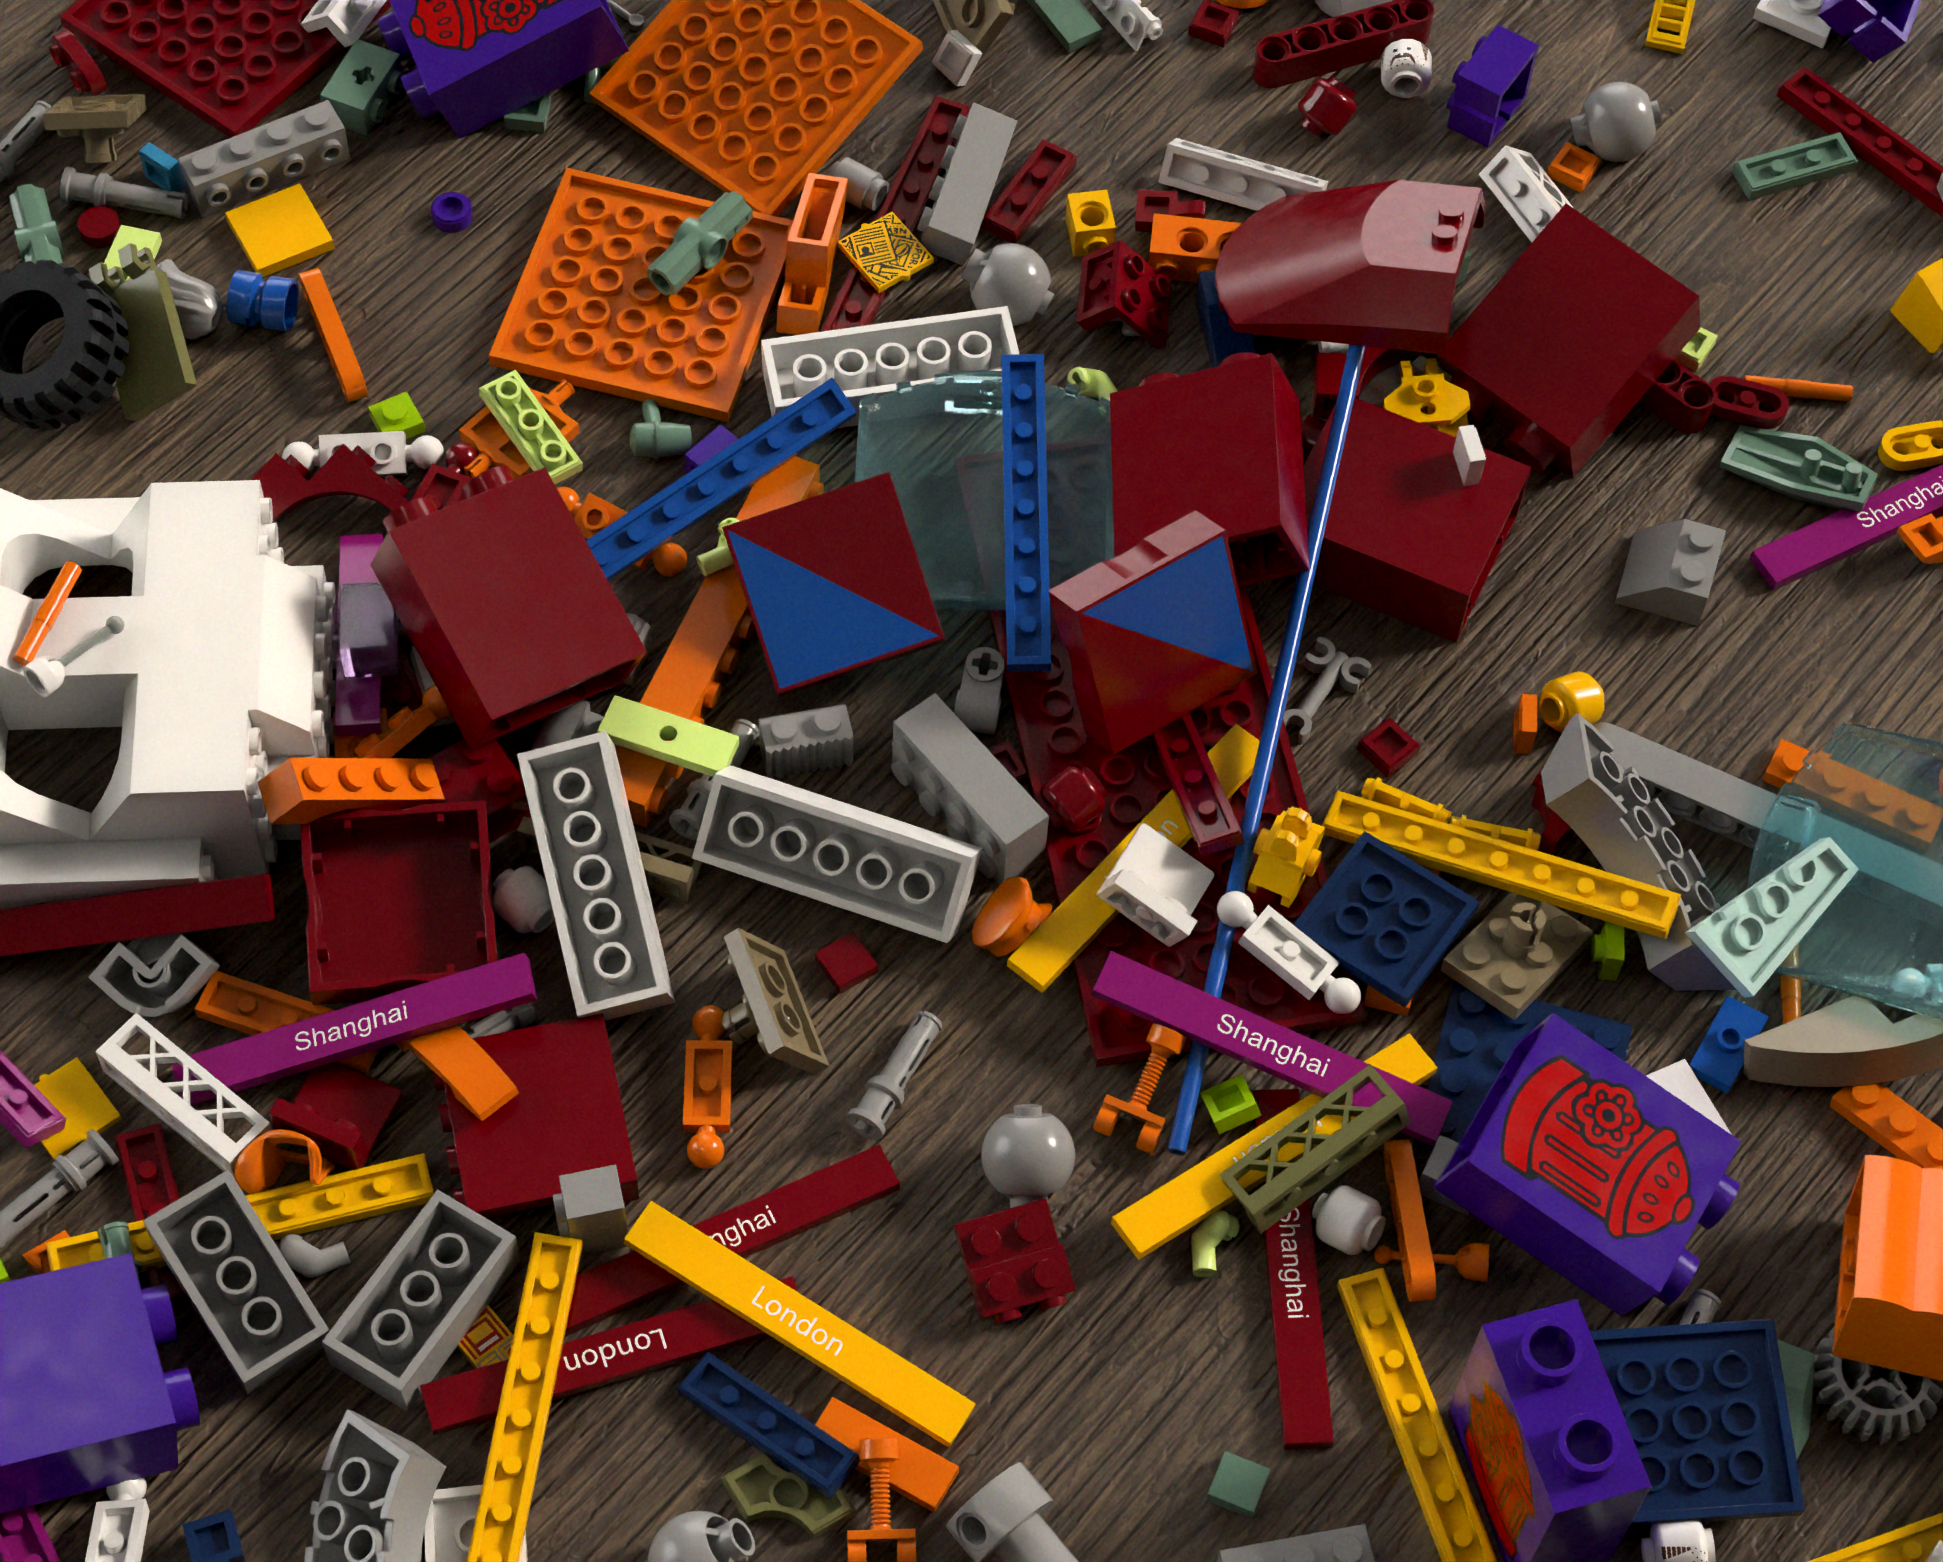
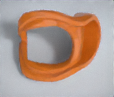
(263, 1160)

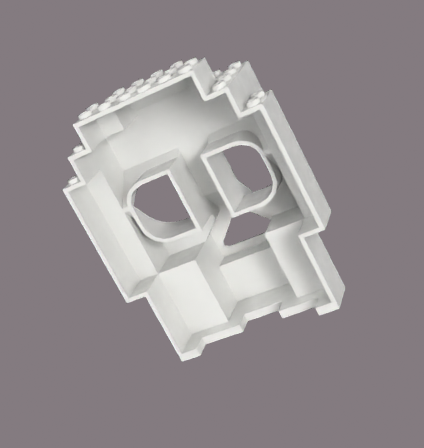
(209, 680)

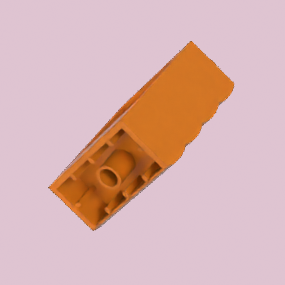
(1892, 1269)

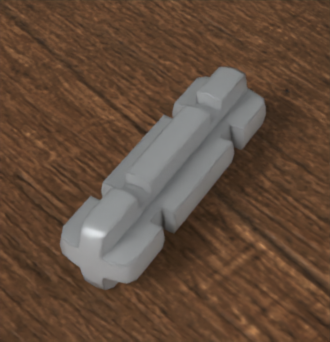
(504, 1021)

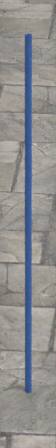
(1270, 733)

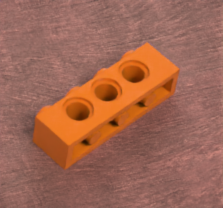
(1187, 245)

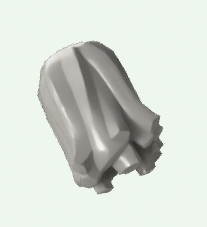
(196, 301)

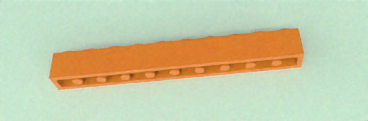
(706, 645)

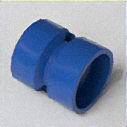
(257, 300)

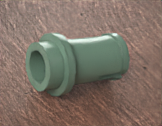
(117, 1242)

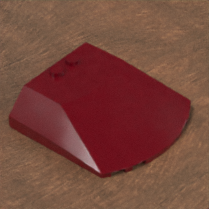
(1352, 265)

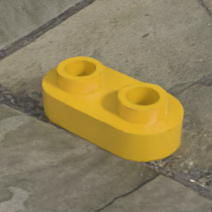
(1914, 444)

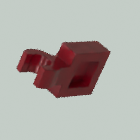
(1163, 203)

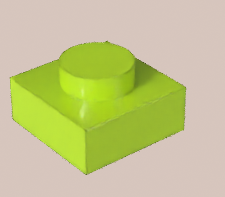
(397, 415)
(1608, 951)
(1230, 1104)

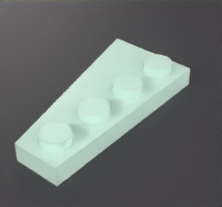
(1768, 920)

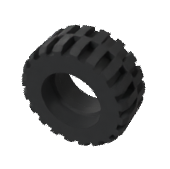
(86, 359)

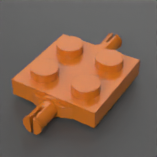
(495, 445)

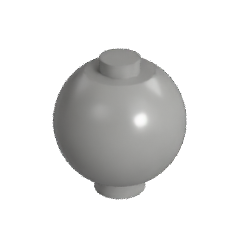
(1616, 122)
(1011, 278)
(1028, 1154)
(702, 1538)

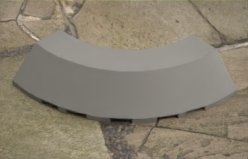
(1632, 840)
(372, 1496)

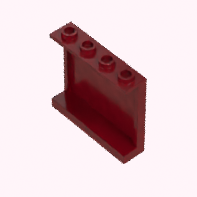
(556, 1126)

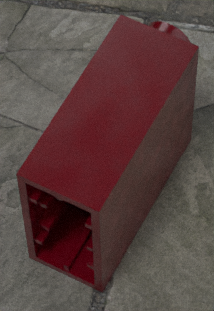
(1569, 342)
(1219, 447)
(1403, 522)
(505, 603)

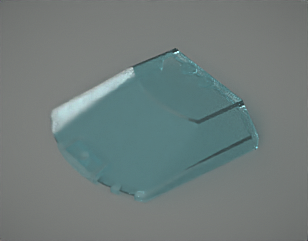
(948, 473)
(1885, 811)

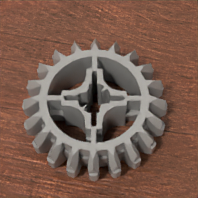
(1897, 1410)

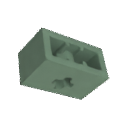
(364, 86)

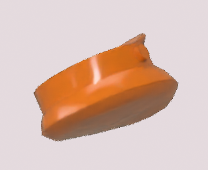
(1008, 917)

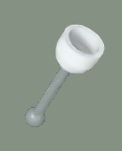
(48, 673)

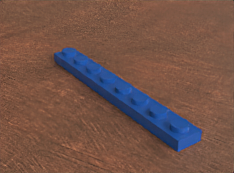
(720, 478)
(1025, 513)

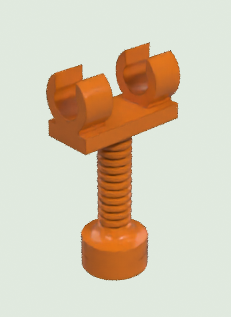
(1163, 1044)
(879, 1455)

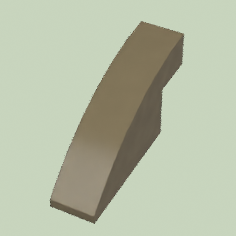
(1844, 1047)

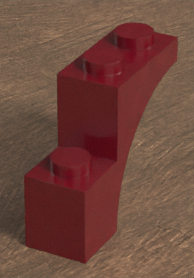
(1330, 368)
(343, 474)

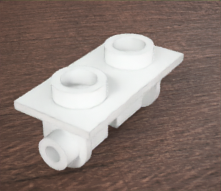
(1131, 20)

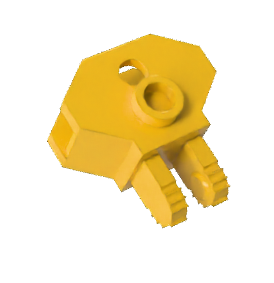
(1429, 399)
(1286, 854)

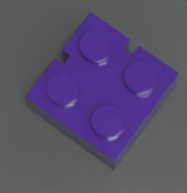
(1873, 25)
(1491, 85)

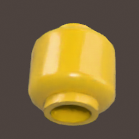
(1568, 696)

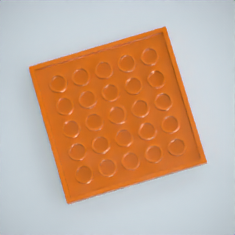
(756, 87)
(603, 325)

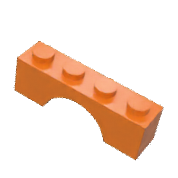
(316, 787)

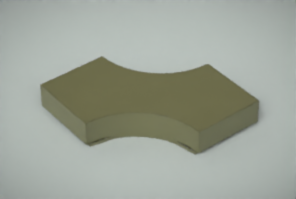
(766, 1490)

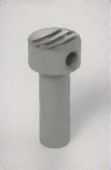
(1008, 1521)

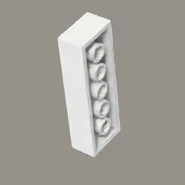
(885, 354)
(837, 853)
(595, 877)

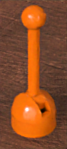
(1470, 1260)

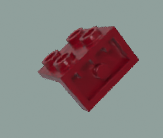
(1124, 286)
(339, 1112)

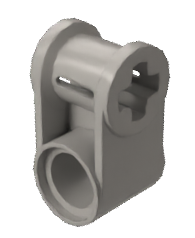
(979, 695)

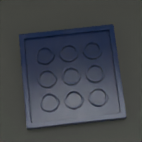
(1479, 1041)
(1706, 1419)

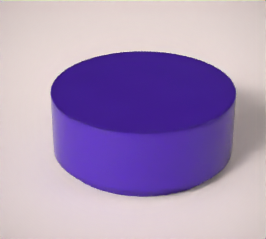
(451, 212)

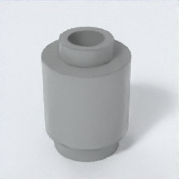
(865, 186)

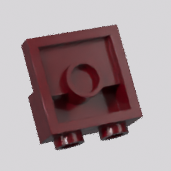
(1014, 1261)

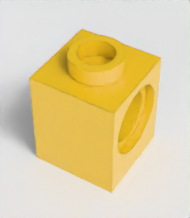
(1089, 221)

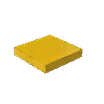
(279, 230)

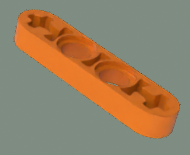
(333, 335)
(1409, 1221)

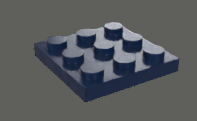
(1386, 918)

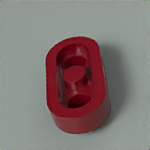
(82, 68)
(1746, 400)

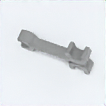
(1332, 667)

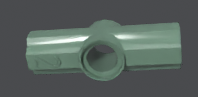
(35, 231)
(699, 243)

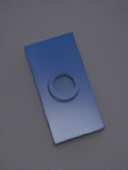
(1722, 1048)

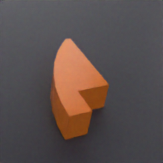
(811, 254)

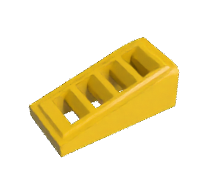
(1669, 41)

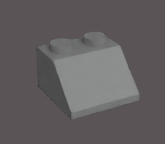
(1671, 569)

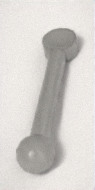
(635, 21)

